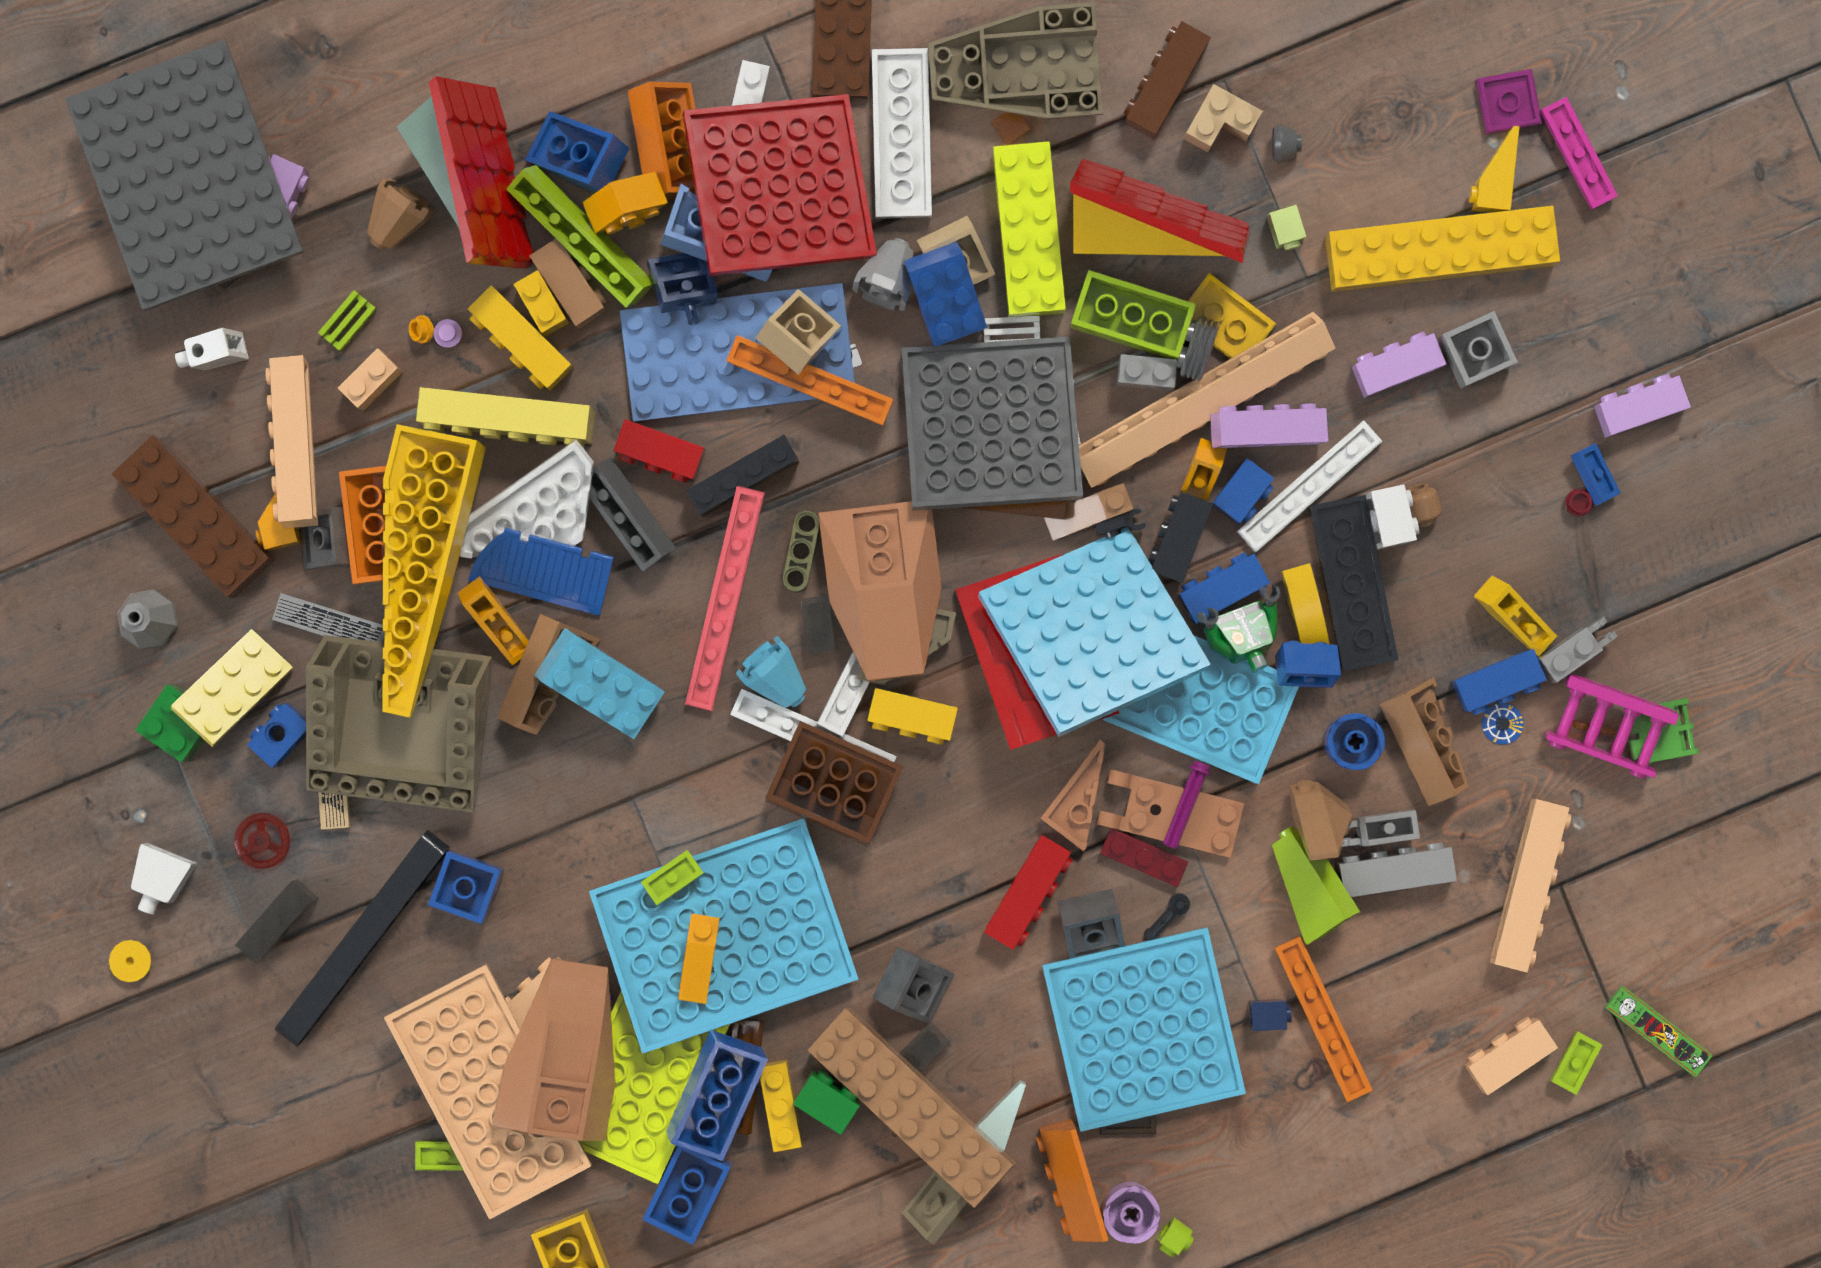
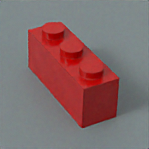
(659, 451)

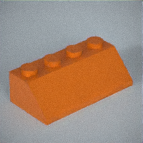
(661, 132)
(364, 522)

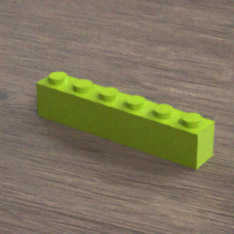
(574, 231)

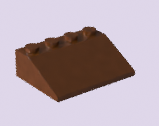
(833, 783)

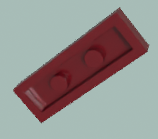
(1144, 857)

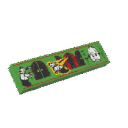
(1658, 1031)

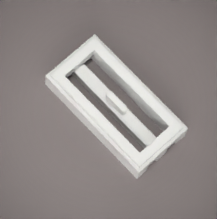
(1012, 320)

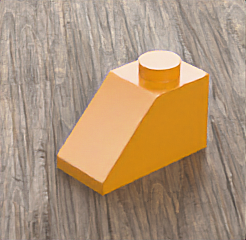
(1203, 469)
(272, 534)

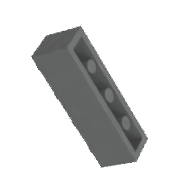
(628, 516)

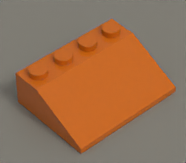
(1072, 1181)

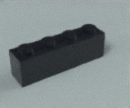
(746, 472)

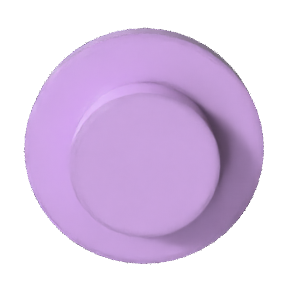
(447, 333)

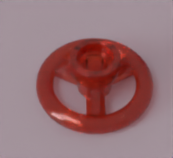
(280, 850)

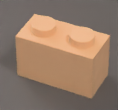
(370, 379)

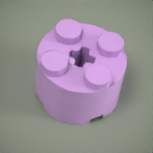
(1126, 1228)

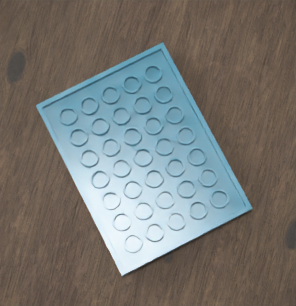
(772, 943)

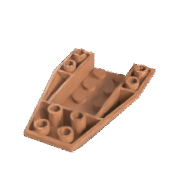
(562, 1059)

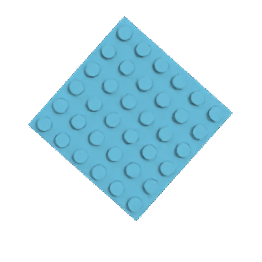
(1093, 631)
(1143, 1029)

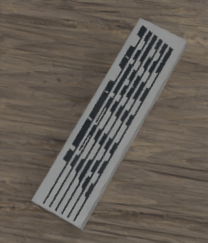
(325, 620)

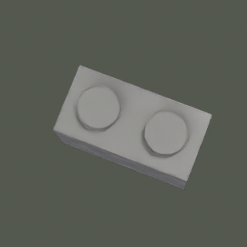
(1146, 372)

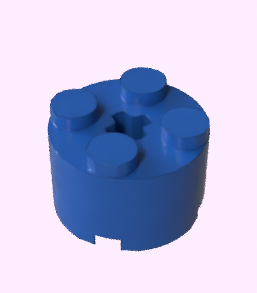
(1362, 727)

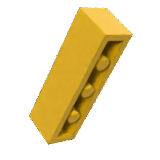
(520, 338)

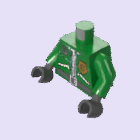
(1244, 631)

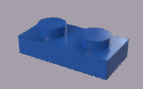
(1595, 474)

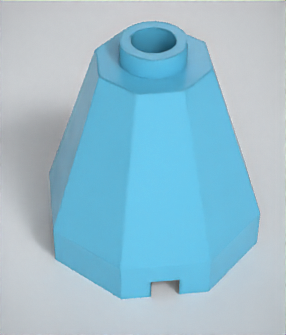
(774, 674)

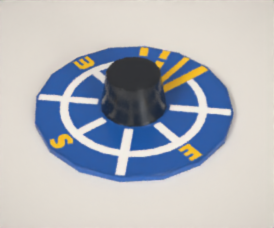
(1502, 723)

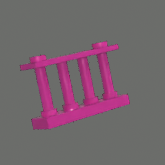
(1606, 698)

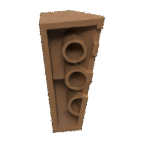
(528, 699)
(1426, 741)

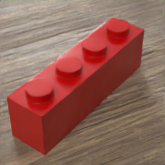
(1027, 892)

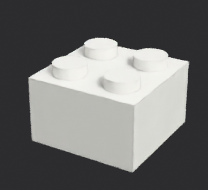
(1392, 516)

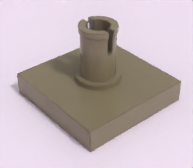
(935, 1208)

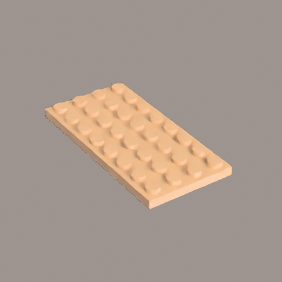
(457, 1054)

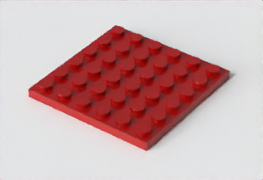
(779, 184)

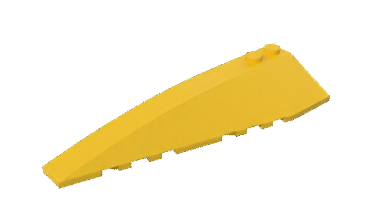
(426, 514)

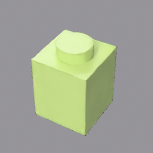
(1286, 228)

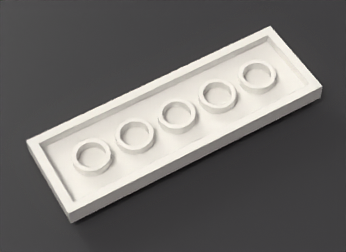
(901, 133)

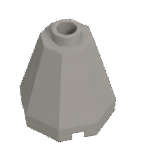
(886, 277)
(147, 619)

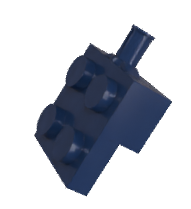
(682, 284)

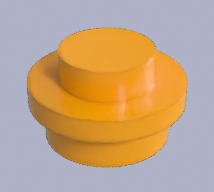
(421, 329)

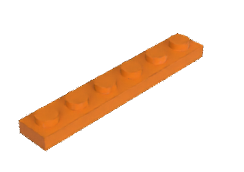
(811, 381)
(1323, 1019)

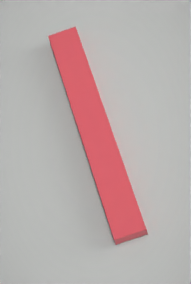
(724, 598)

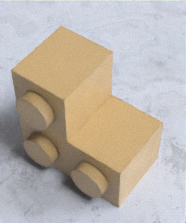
(1225, 112)

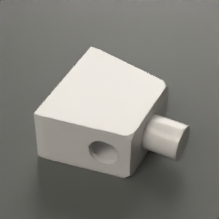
(213, 350)
(159, 876)

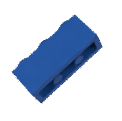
(1223, 586)
(1499, 682)

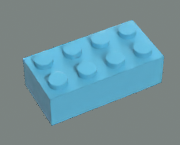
(599, 683)

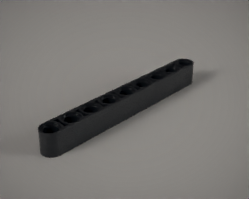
(362, 938)

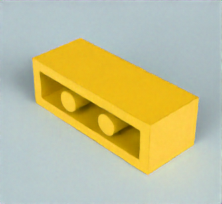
(912, 716)
(779, 1106)

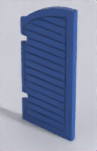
(544, 570)

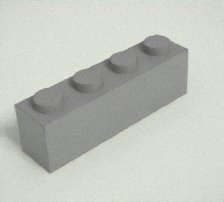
(1397, 871)

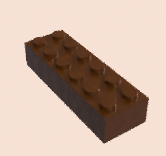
(193, 516)

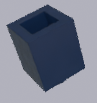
(1269, 1014)

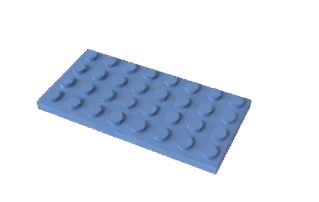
(684, 367)

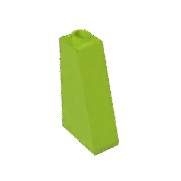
(1313, 888)

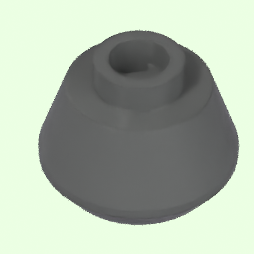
(1285, 143)

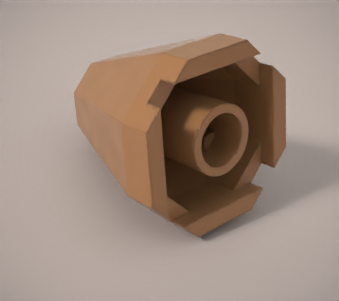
(396, 214)

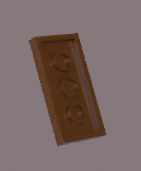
(842, 48)

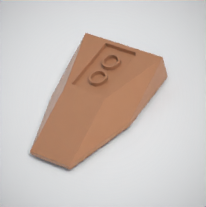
(883, 584)

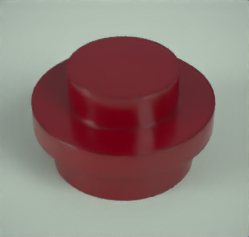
(1578, 502)

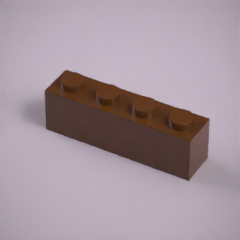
(1167, 79)

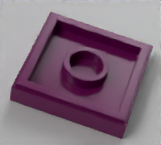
(1508, 101)

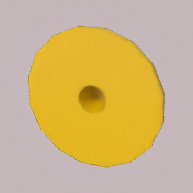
(130, 961)

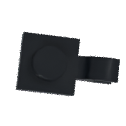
(1112, 526)

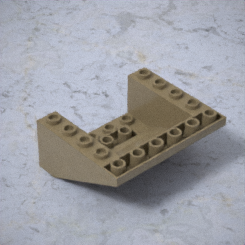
(388, 756)

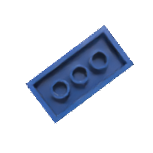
(716, 1095)

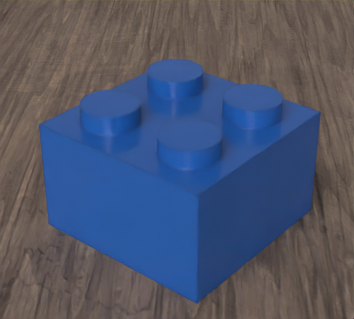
(466, 887)

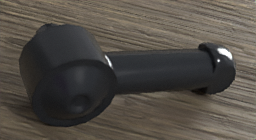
(1178, 905)

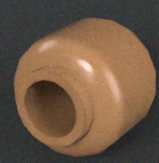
(1425, 504)

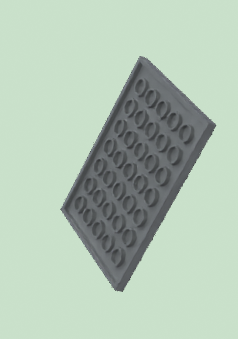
(184, 175)

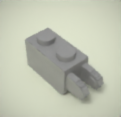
(1574, 651)
(1384, 828)

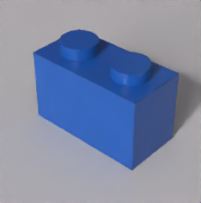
(1243, 491)
(1307, 664)

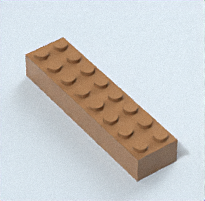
(912, 1106)

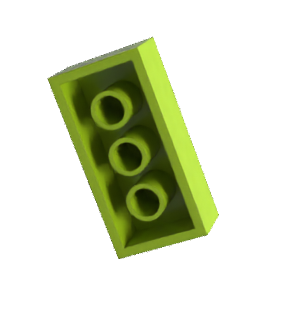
(1133, 315)

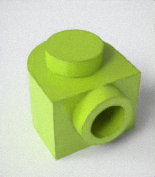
(1175, 1237)

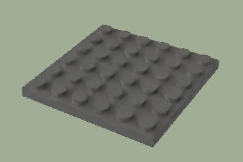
(991, 423)

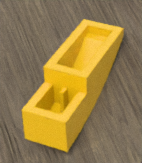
(1305, 604)

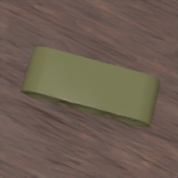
(801, 537)

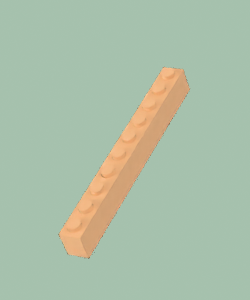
(1193, 403)

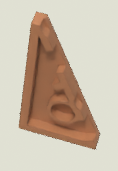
(1073, 806)

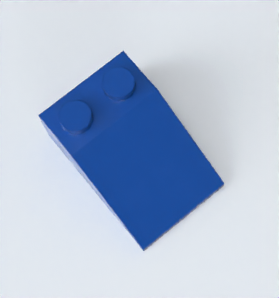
(577, 152)

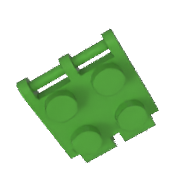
(1671, 740)

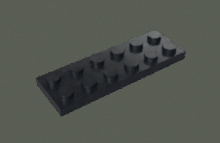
(1353, 583)

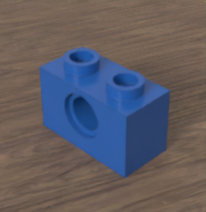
(262, 737)

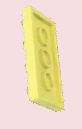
(231, 688)

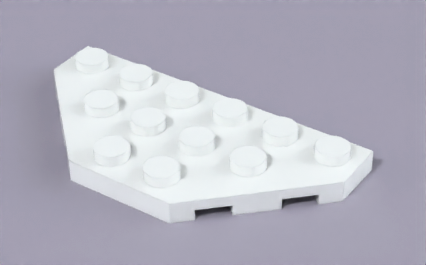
(542, 503)

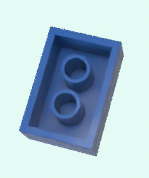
(945, 294)
(686, 1193)

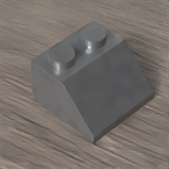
(327, 543)
(1091, 923)
(913, 985)

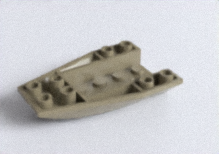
(1023, 64)

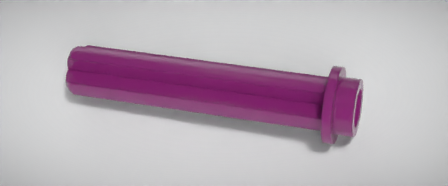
(1186, 804)

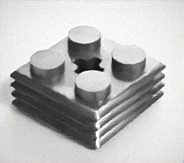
(1195, 357)

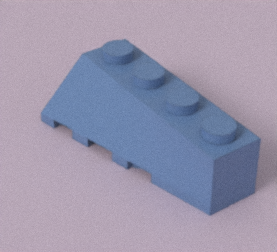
(685, 232)

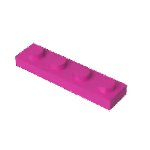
(1578, 153)

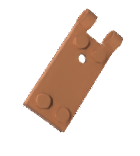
(1209, 828)

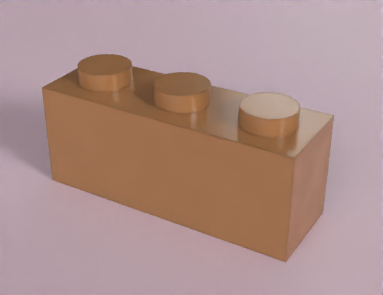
(569, 283)

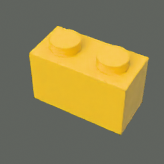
(541, 303)

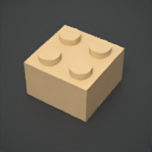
(798, 331)

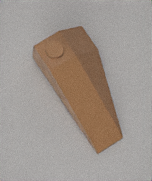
(1319, 818)

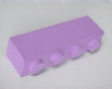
(1269, 427)

